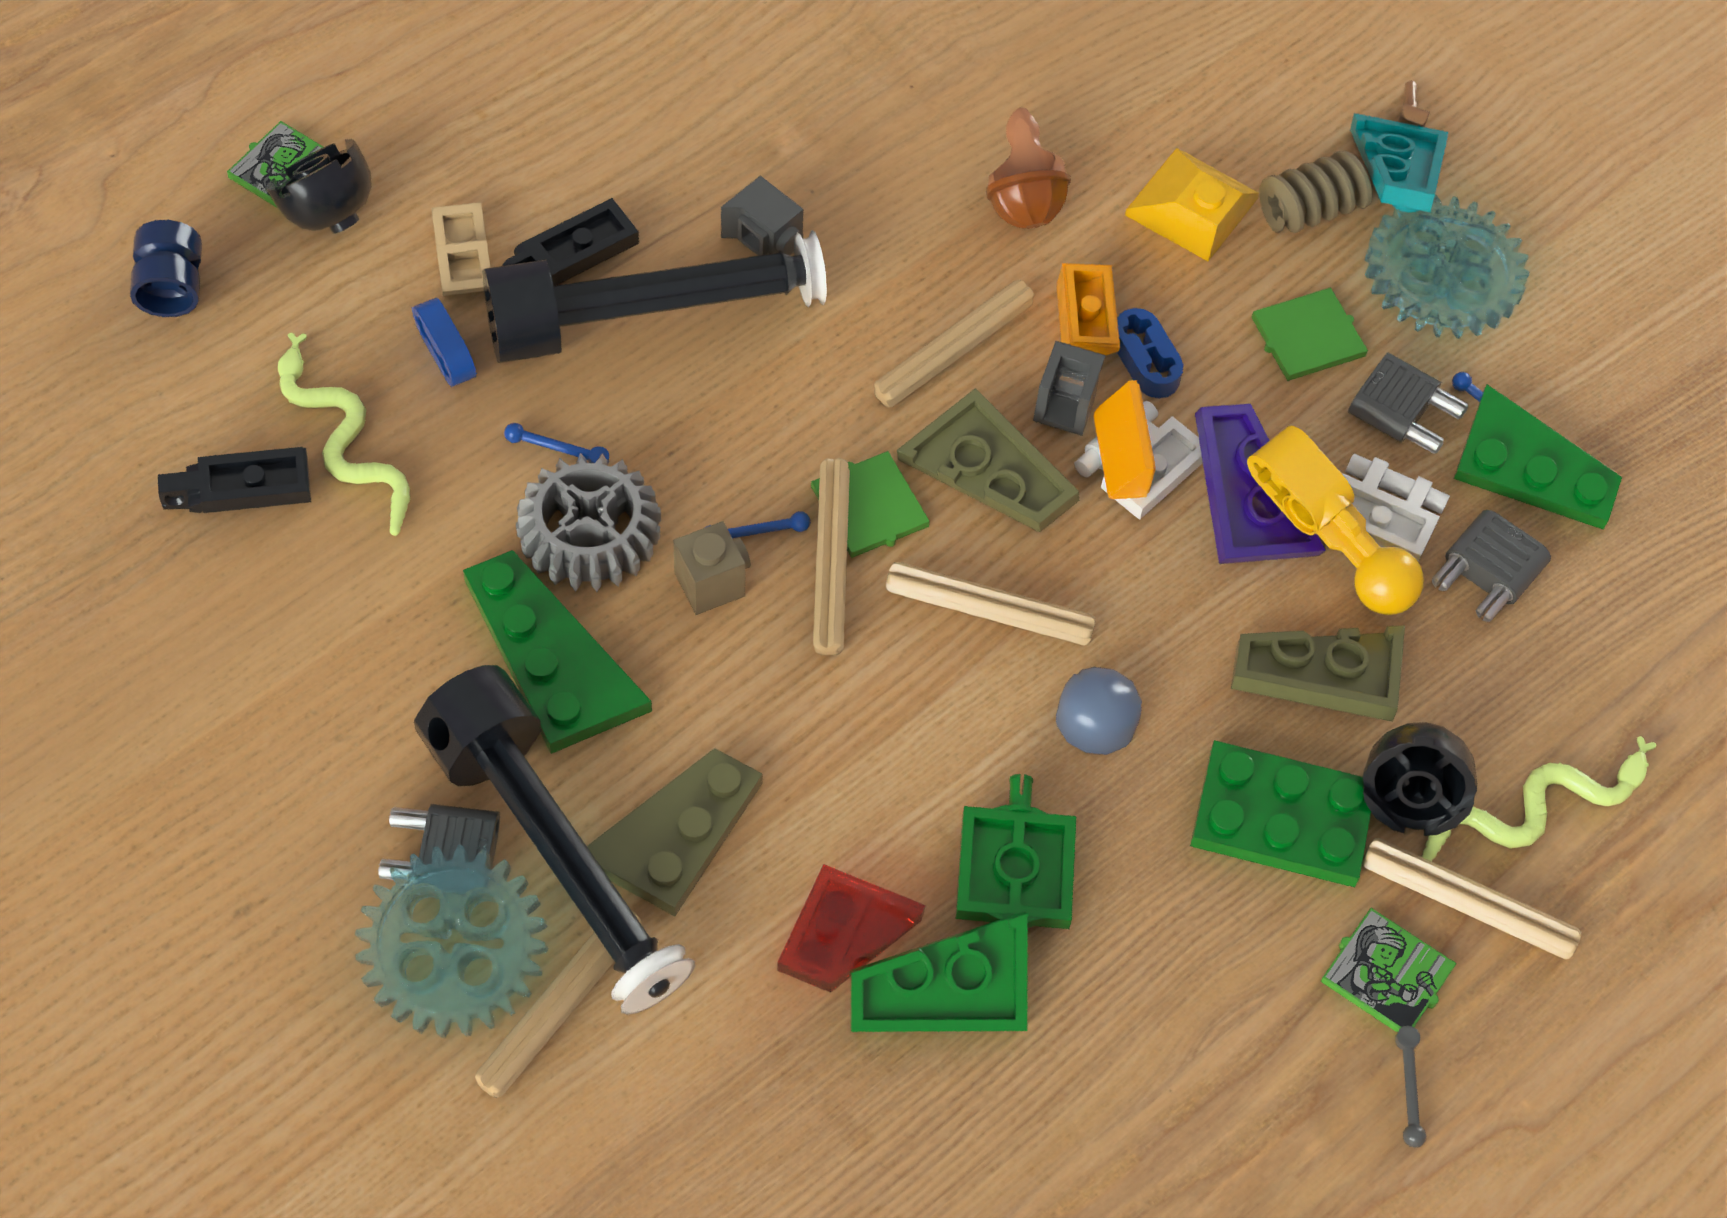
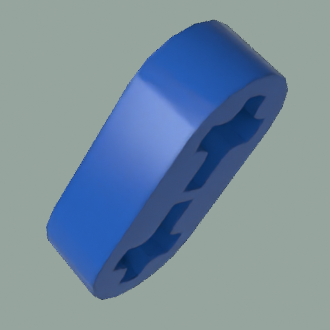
(444, 342)
(1155, 349)

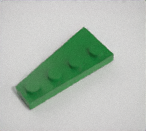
(551, 655)

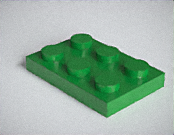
(1282, 814)

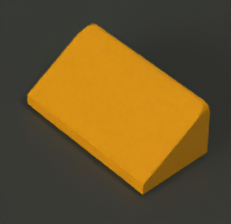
(1088, 307)
(1125, 443)

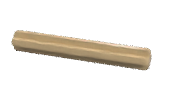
(953, 343)
(831, 557)
(990, 603)
(1472, 898)
(544, 1017)

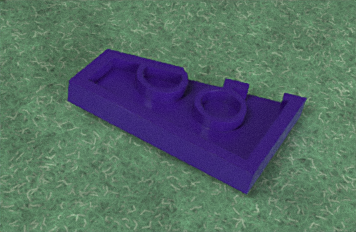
(1242, 514)

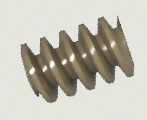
(1315, 192)

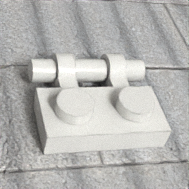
(1175, 457)
(1389, 518)

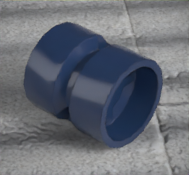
(166, 268)

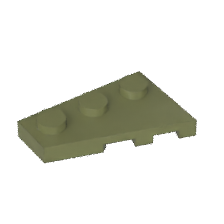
(990, 461)
(1331, 672)
(677, 831)

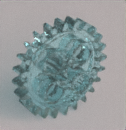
(1447, 267)
(444, 993)

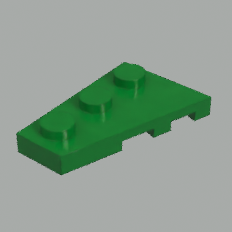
(1534, 464)
(949, 984)

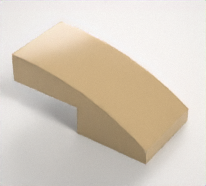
(461, 247)

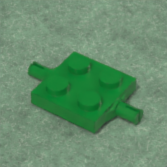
(1016, 862)

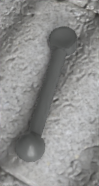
(1407, 1040)

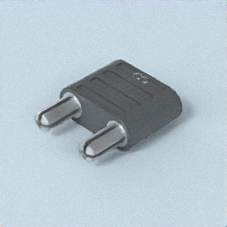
(1398, 397)
(1496, 559)
(447, 829)

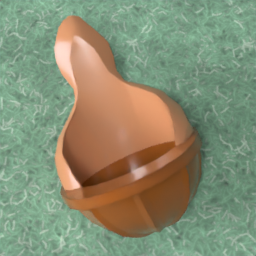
(1032, 181)

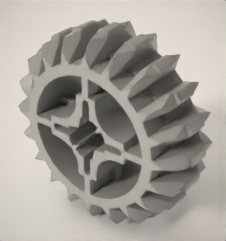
(586, 541)

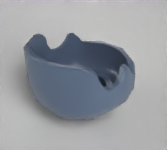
(1099, 710)

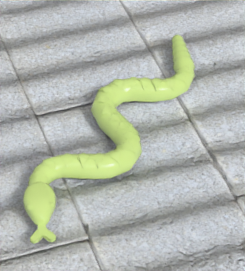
(290, 369)
(1629, 778)

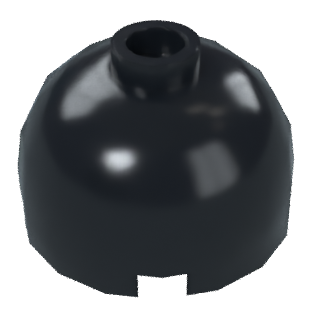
(324, 188)
(1420, 779)

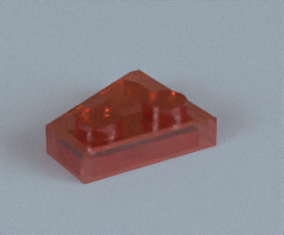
(844, 928)

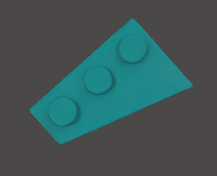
(1400, 160)

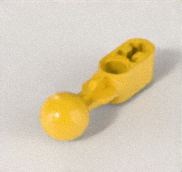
(1320, 503)

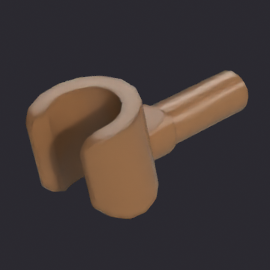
(1410, 113)

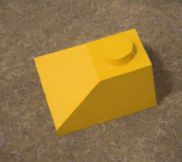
(1192, 204)

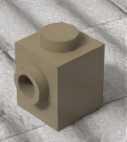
(711, 567)

